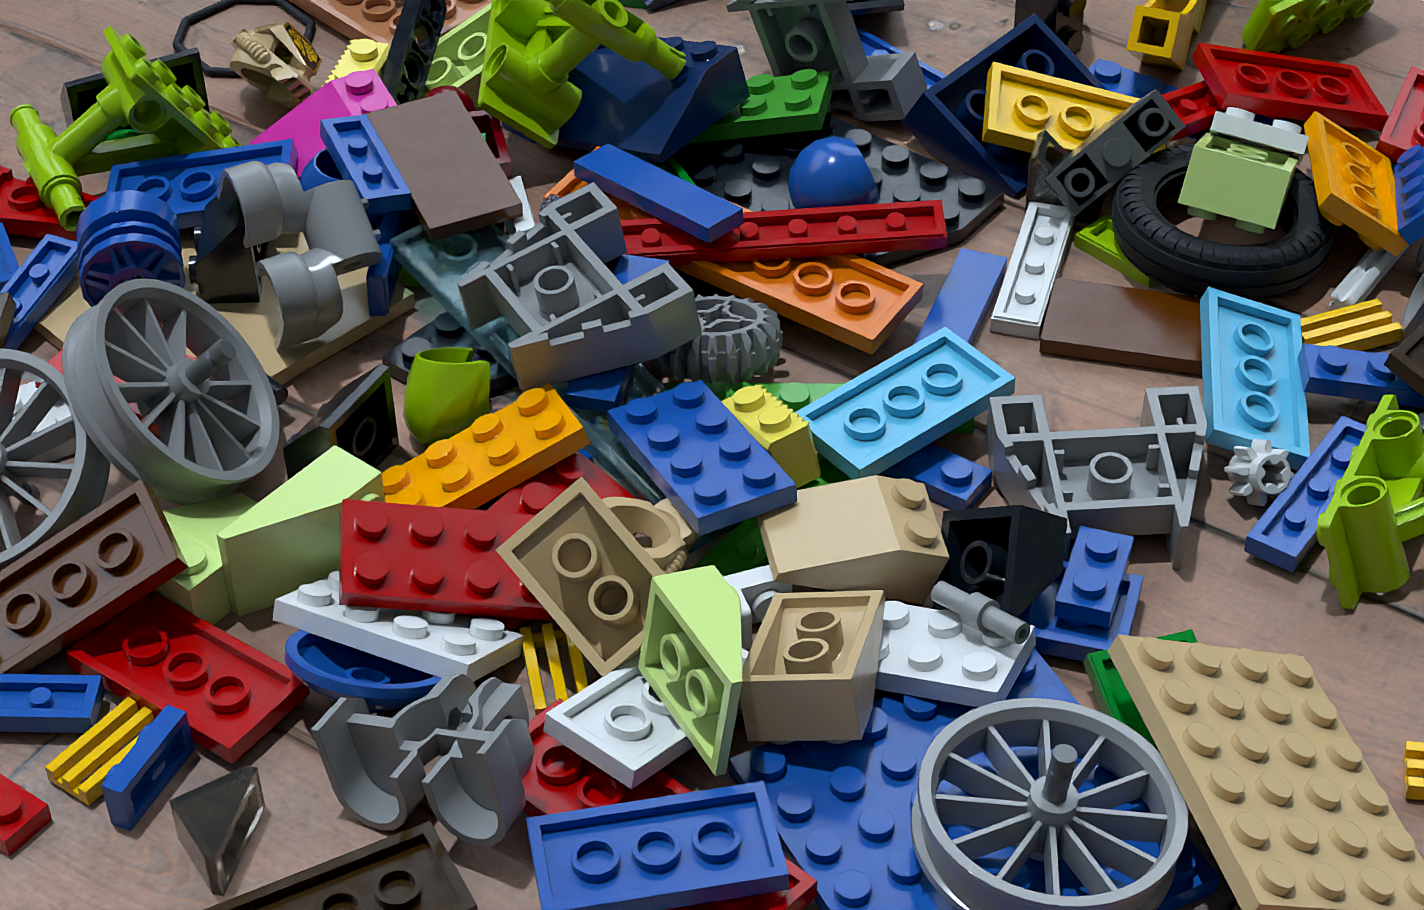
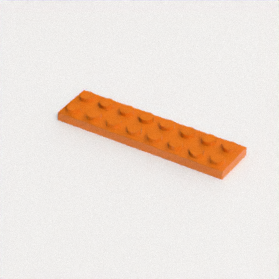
(829, 294)

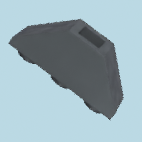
(1113, 151)

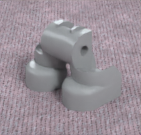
(334, 230)
(473, 787)

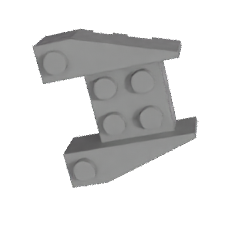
(825, 38)
(569, 304)
(1104, 478)

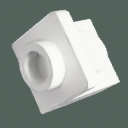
(756, 592)

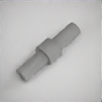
(980, 612)

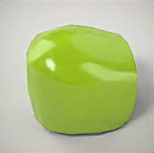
(445, 393)

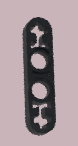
(425, 21)

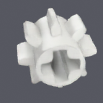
(1258, 471)

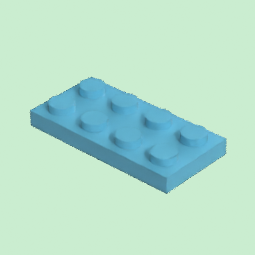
(1252, 375)
(904, 404)

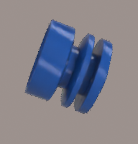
(127, 239)

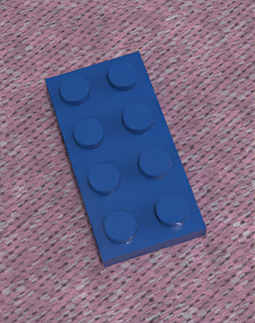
(192, 179)
(701, 457)
(659, 851)

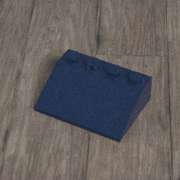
(643, 109)
(951, 112)

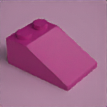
(342, 97)

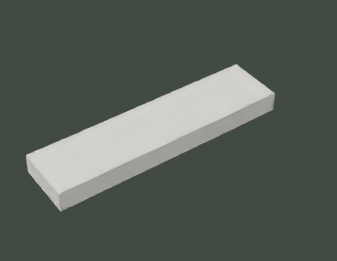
(1032, 271)

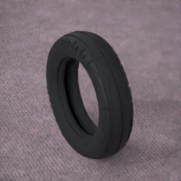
(1194, 263)

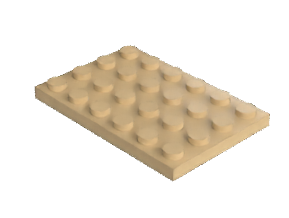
(1271, 777)

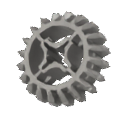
(734, 344)

